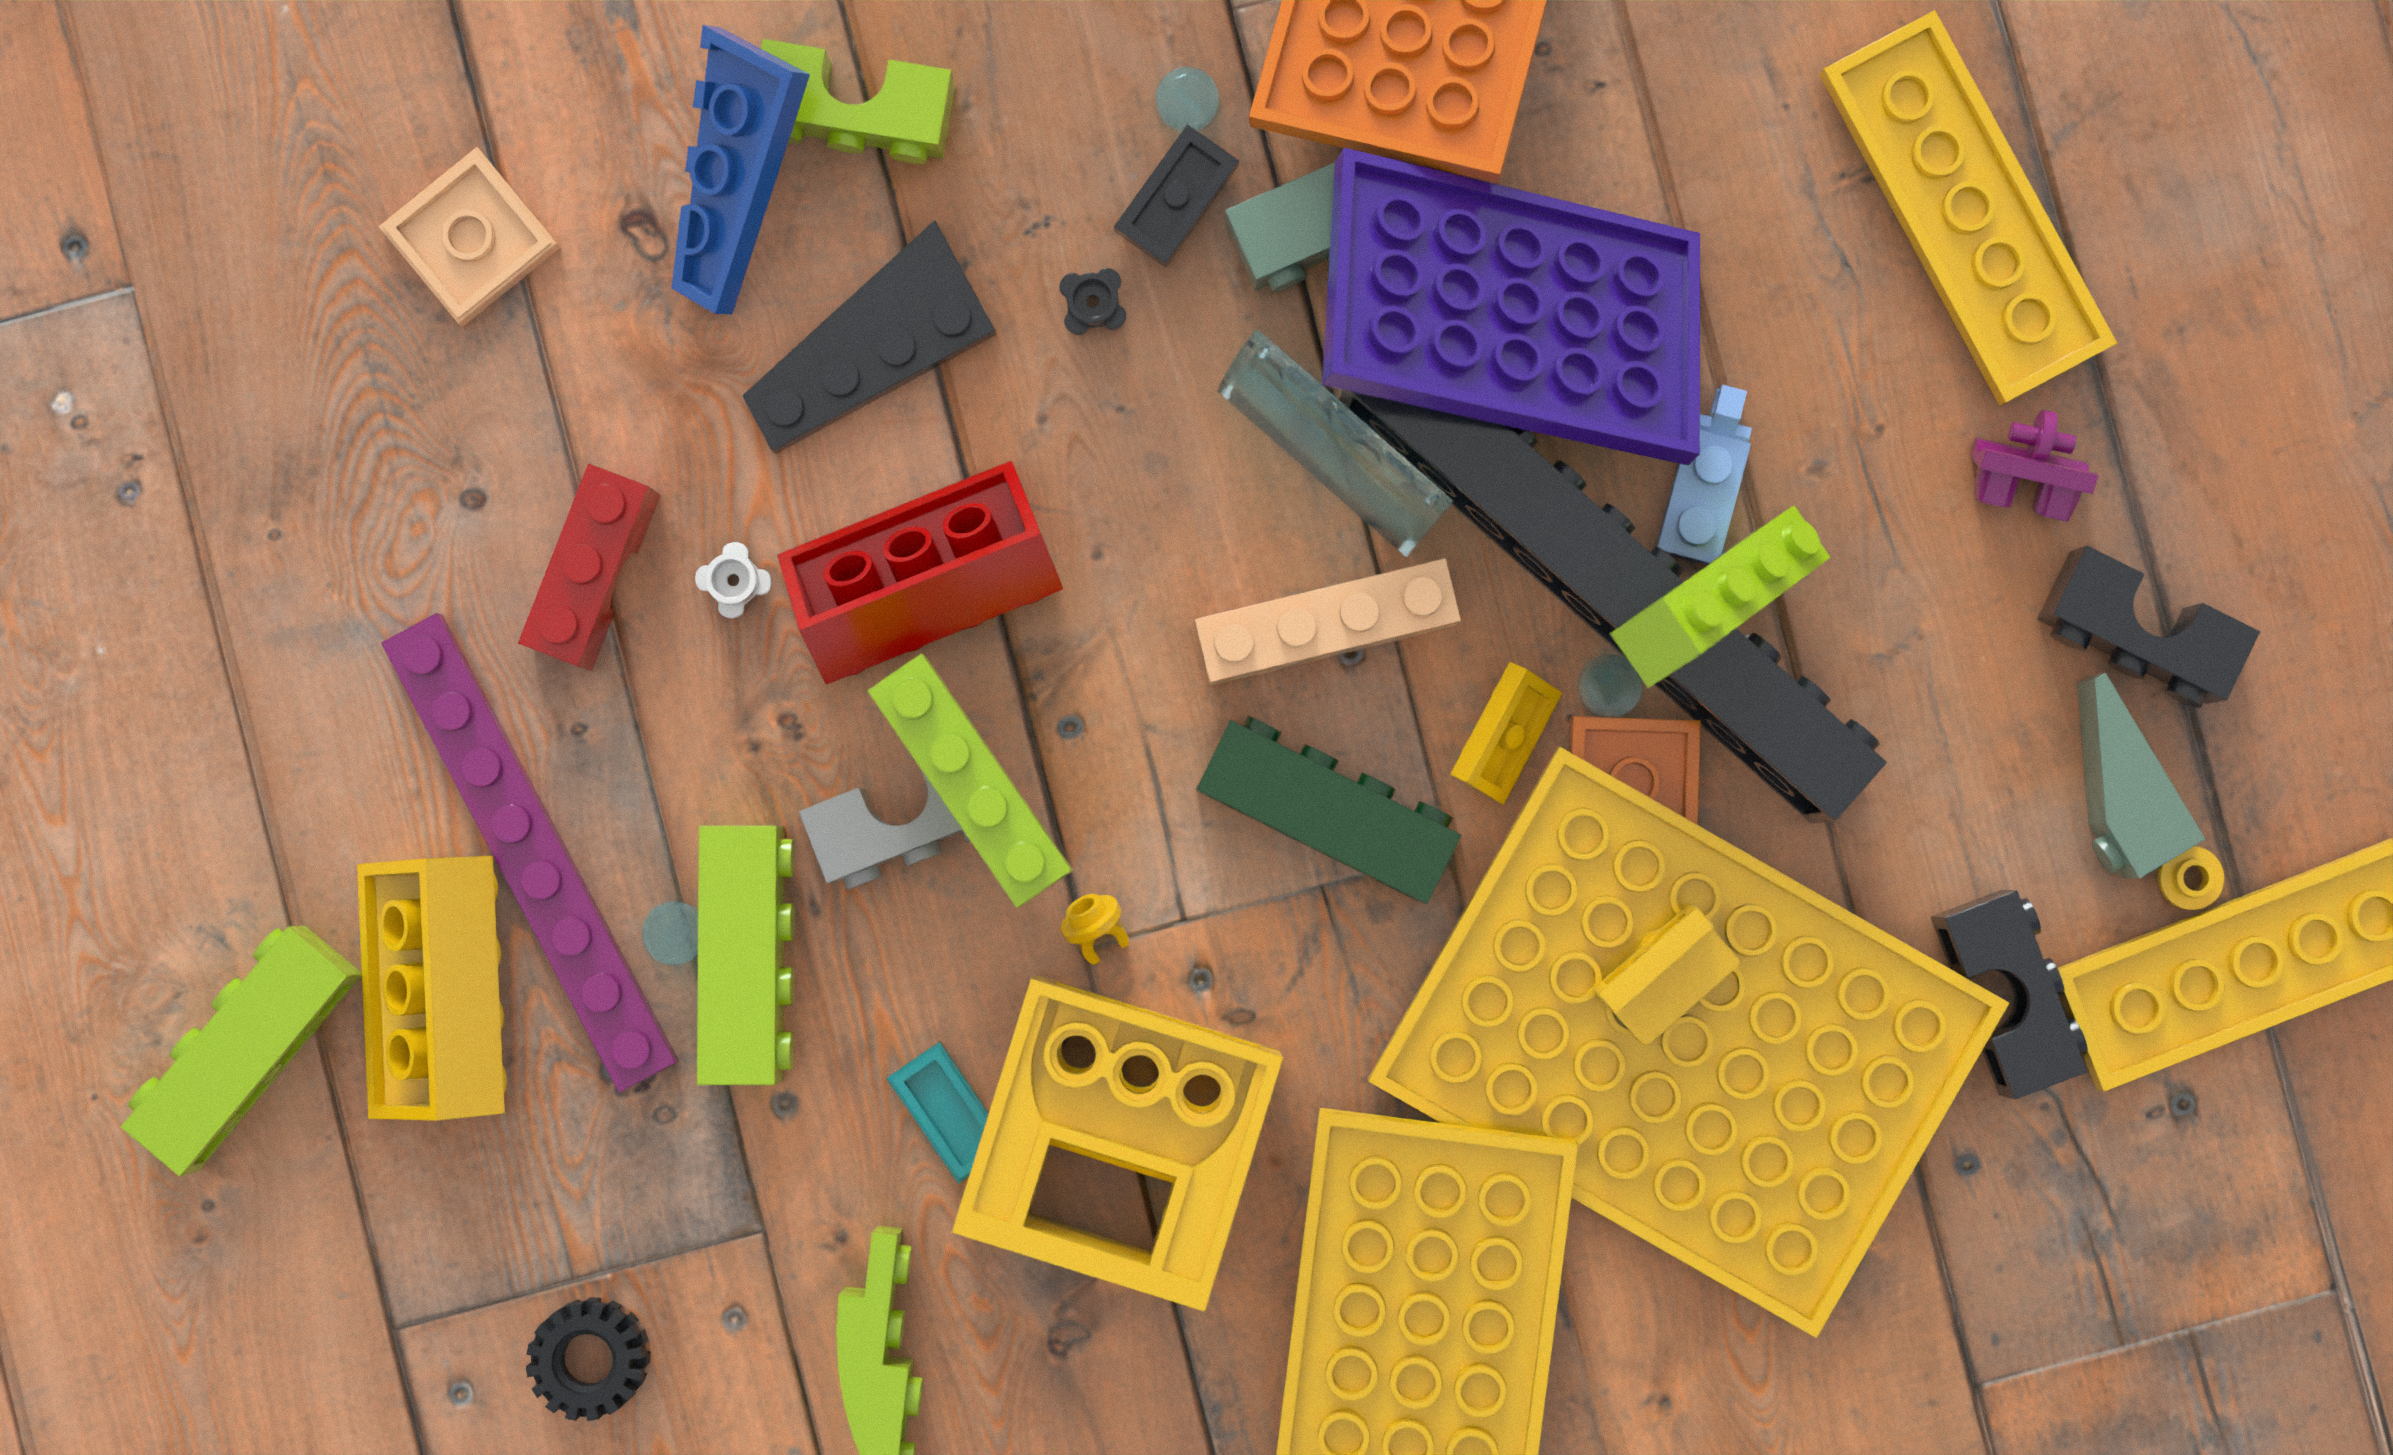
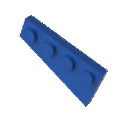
(741, 142)

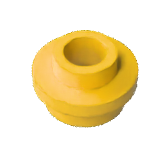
(2172, 881)

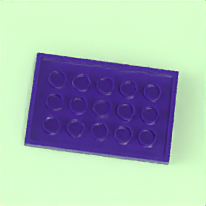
(1513, 308)

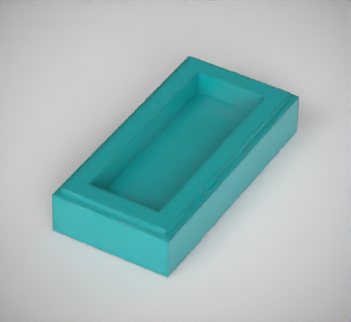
(943, 1107)

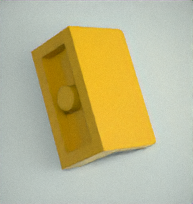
(1667, 975)

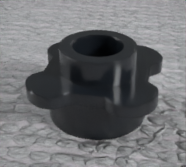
(1101, 285)

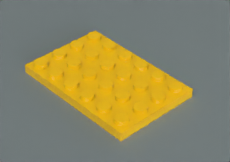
(1425, 1289)

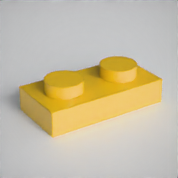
(1506, 733)

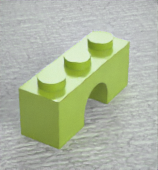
(905, 116)

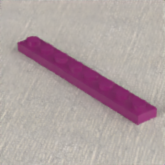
(530, 852)

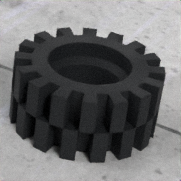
(549, 1365)

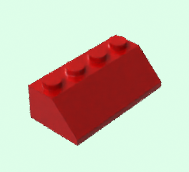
(918, 573)

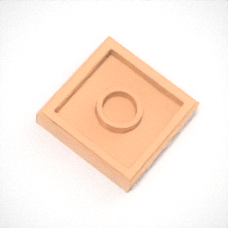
(469, 237)

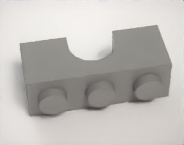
(855, 841)

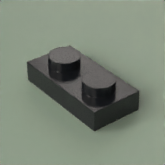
(1176, 195)

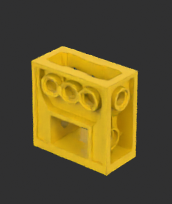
(1135, 1127)

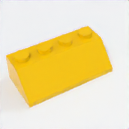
(431, 988)

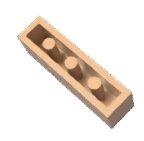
(1327, 622)

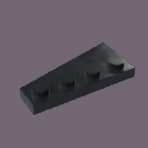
(879, 339)

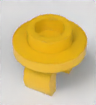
(1090, 919)

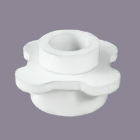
(715, 580)

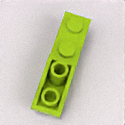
(876, 1386)

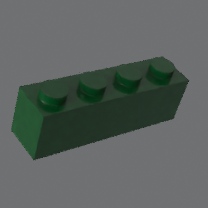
(1329, 811)

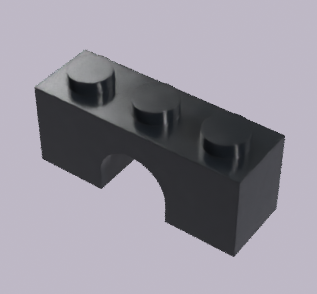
(2095, 608)
(2037, 1040)

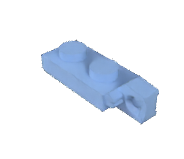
(1707, 489)

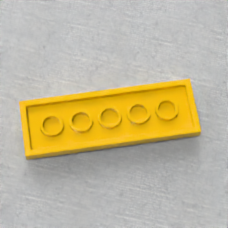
(1967, 208)
(2234, 968)

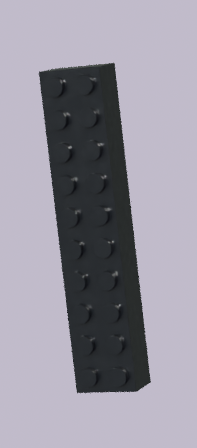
(1609, 577)

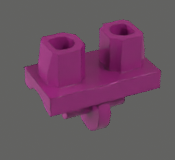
(2059, 477)

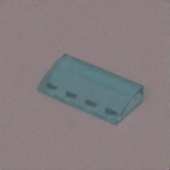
(1333, 444)

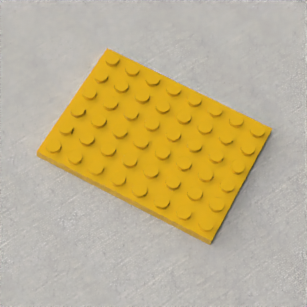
(1764, 1117)

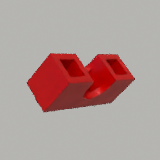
(577, 588)

